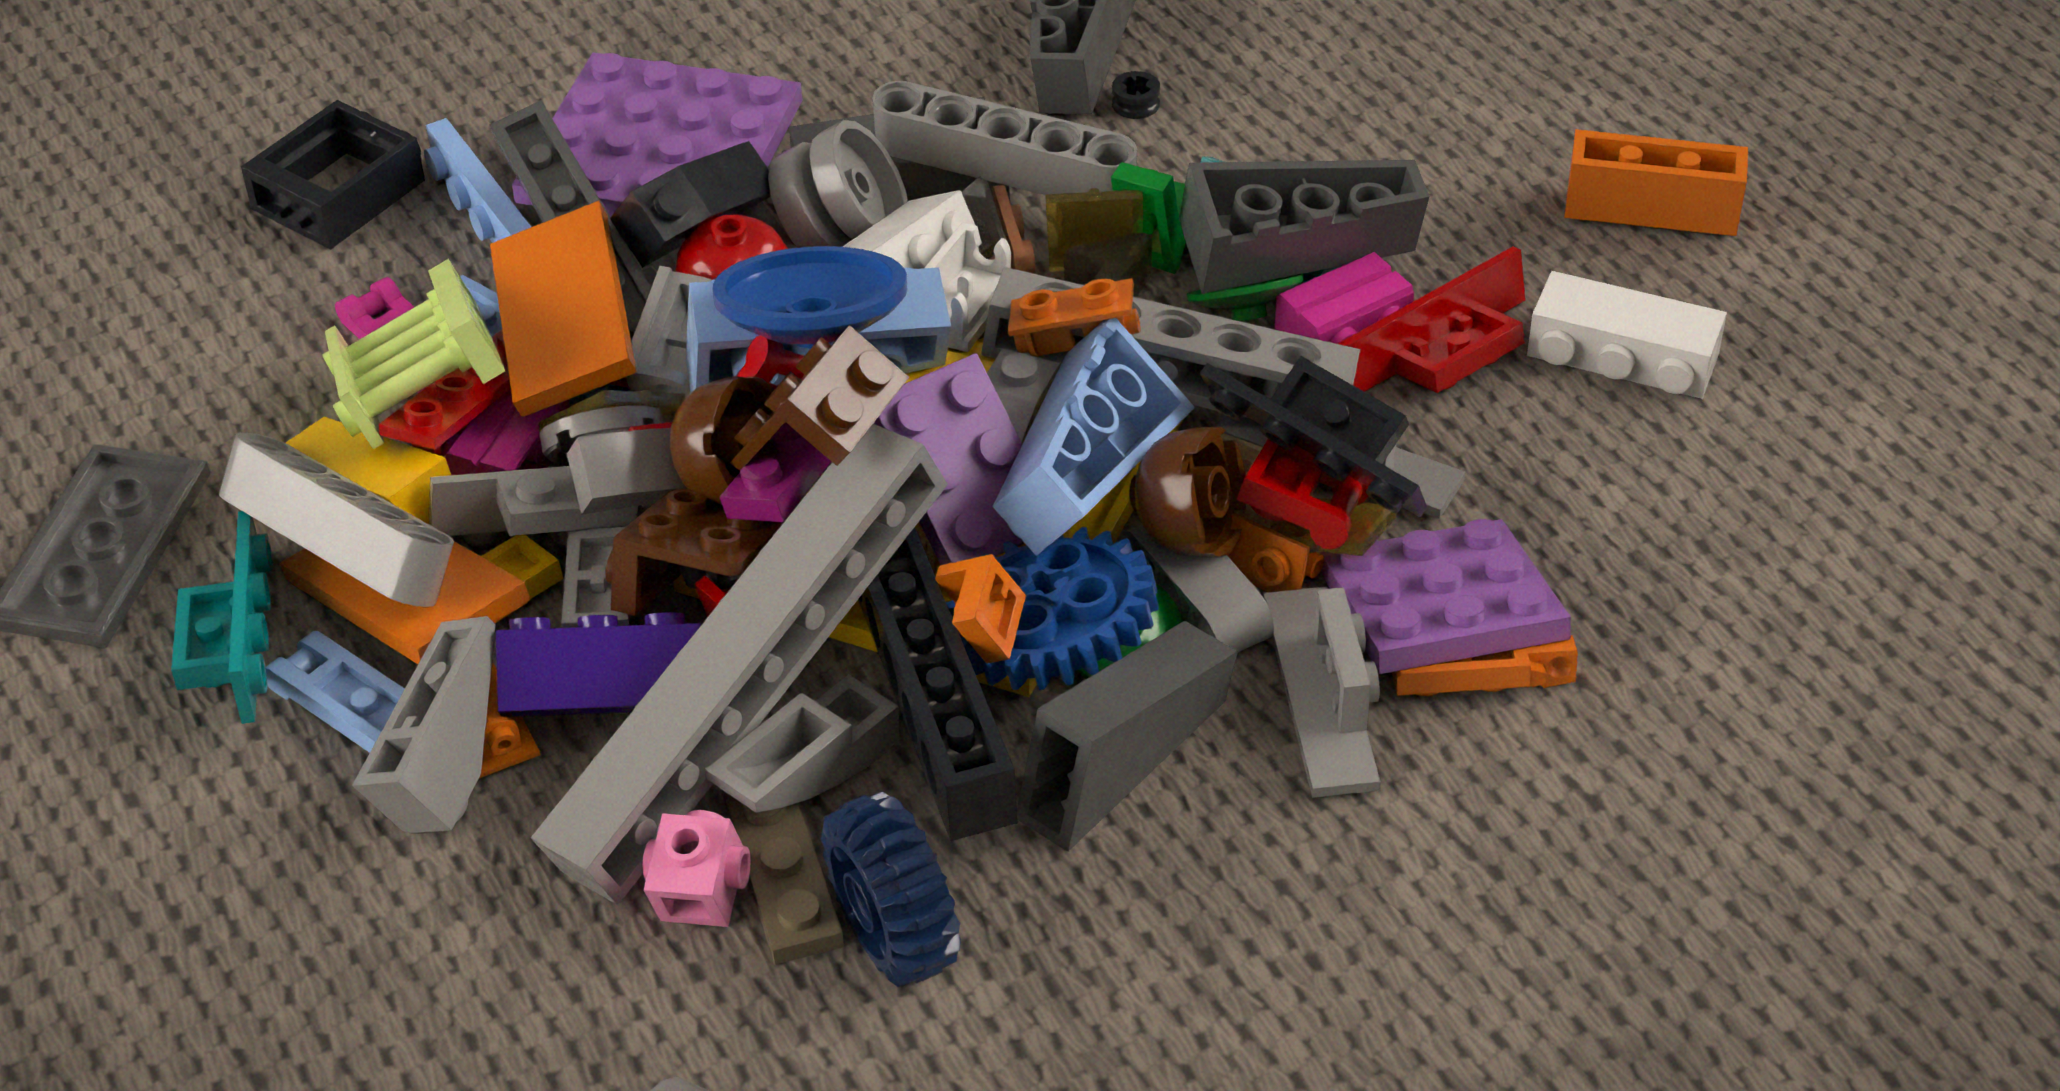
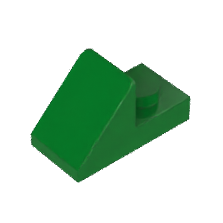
(1160, 211)

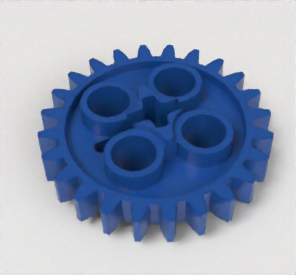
(1076, 609)

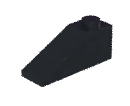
(670, 207)

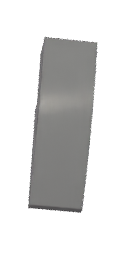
(622, 469)
(808, 747)

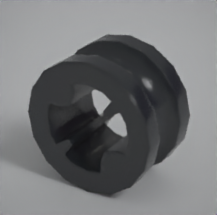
(1135, 94)

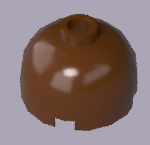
(706, 428)
(1190, 492)

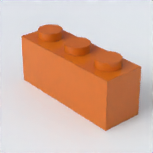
(1656, 182)

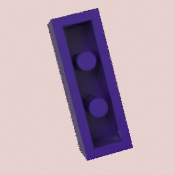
(585, 666)

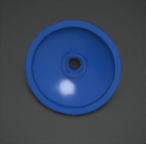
(809, 292)

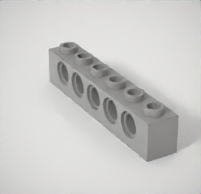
(1185, 341)

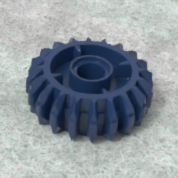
(891, 888)

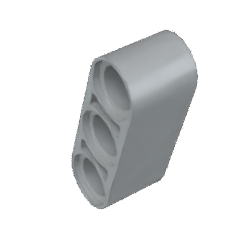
(1208, 592)

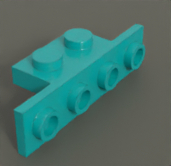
(224, 626)

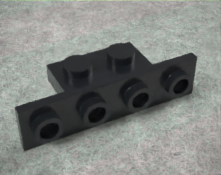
(1330, 420)

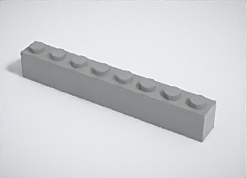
(740, 660)

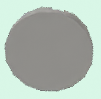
(561, 434)

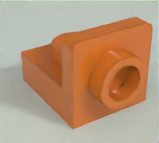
(985, 604)

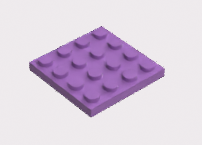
(647, 117)

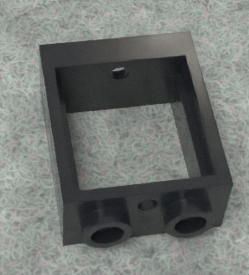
(281, 174)

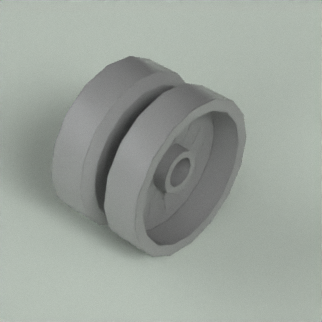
(834, 186)

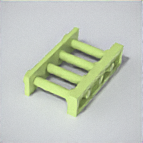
(410, 354)

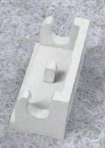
(968, 282)

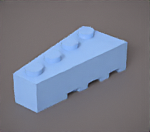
(910, 336)
(1088, 434)

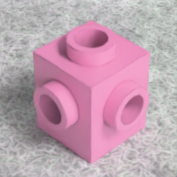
(695, 868)

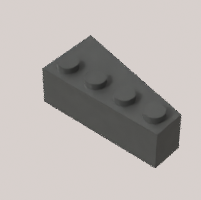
(1074, 50)
(1296, 216)

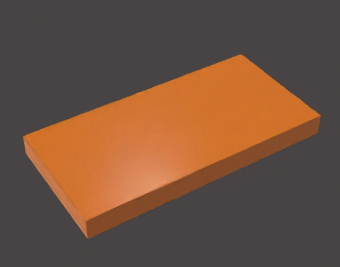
(561, 309)
(469, 590)

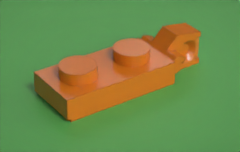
(1524, 667)

